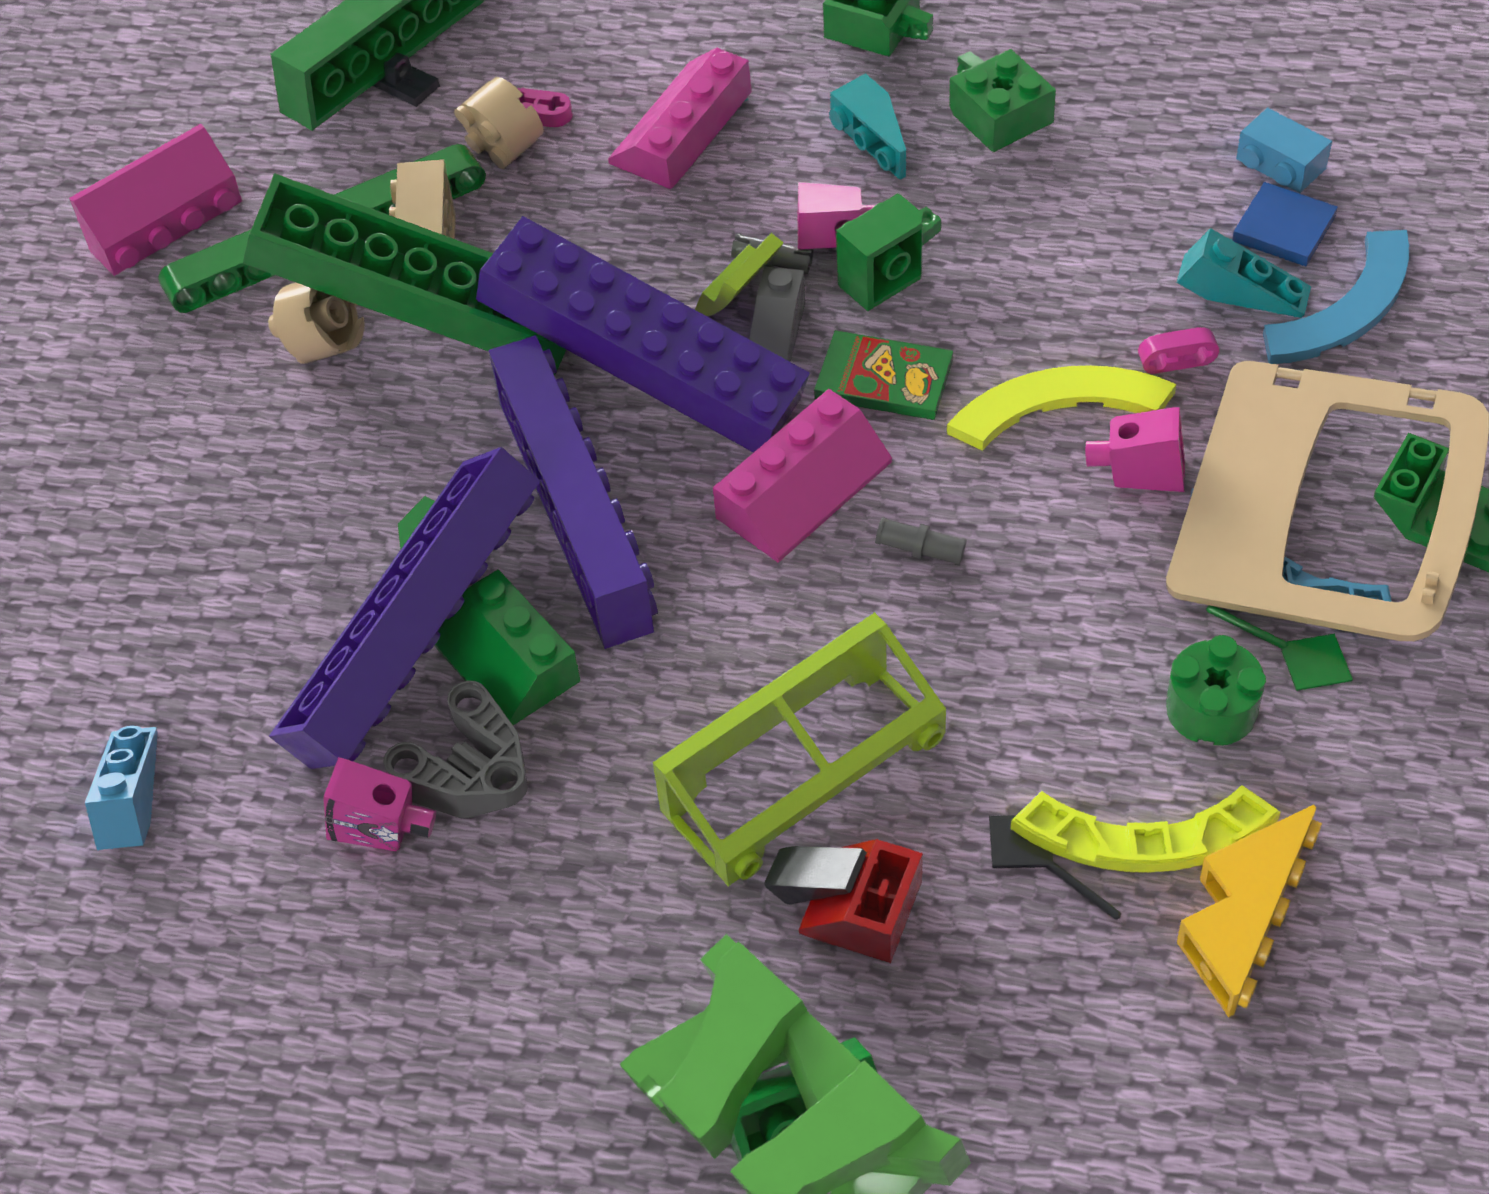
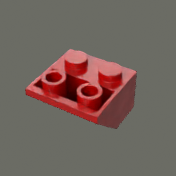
(876, 909)

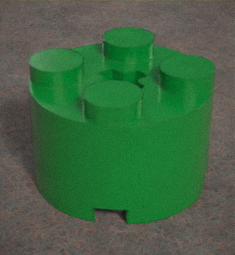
(1215, 691)

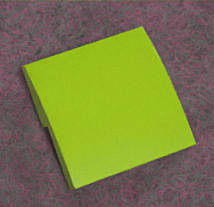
(737, 276)

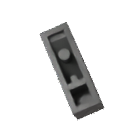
(778, 310)

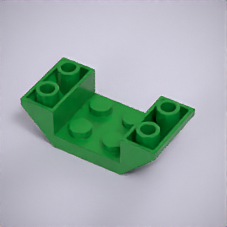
(1413, 492)

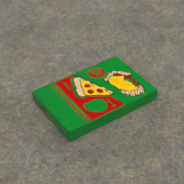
(885, 374)

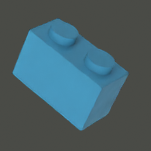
(1283, 150)

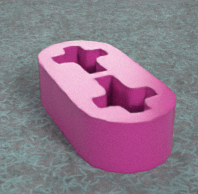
(552, 107)
(1178, 350)

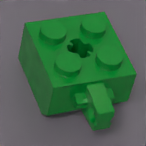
(875, 23)
(1000, 98)
(883, 250)

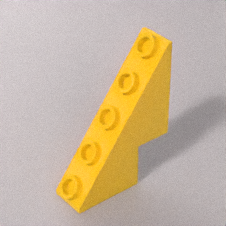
(1248, 896)

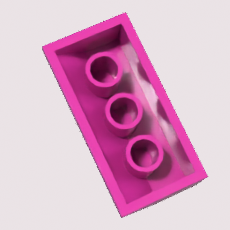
(685, 118)
(155, 200)
(801, 476)

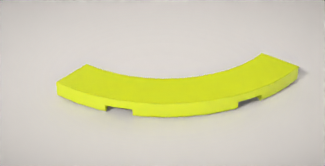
(1055, 389)
(1142, 845)

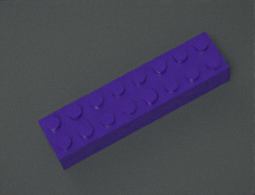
(641, 335)
(574, 492)
(406, 610)

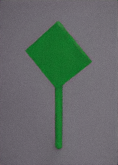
(1310, 660)

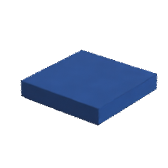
(1284, 224)

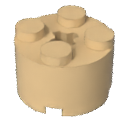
(499, 122)
(314, 323)

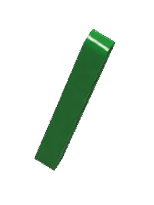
(220, 268)

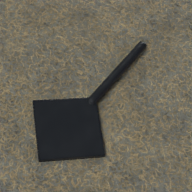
(1014, 851)

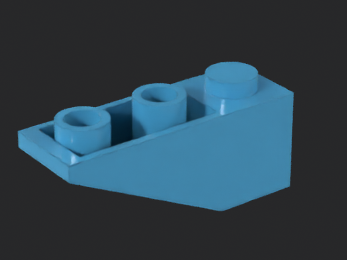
(123, 789)

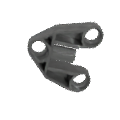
(447, 789)

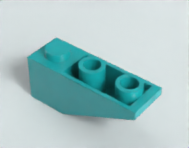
(869, 118)
(1236, 276)

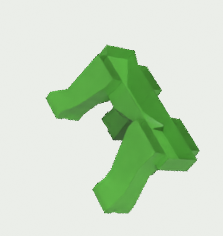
(855, 1127)

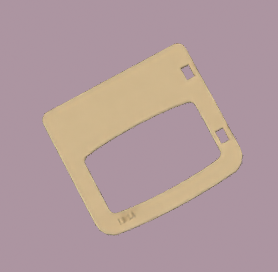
(1250, 485)

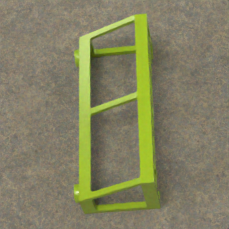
(853, 657)

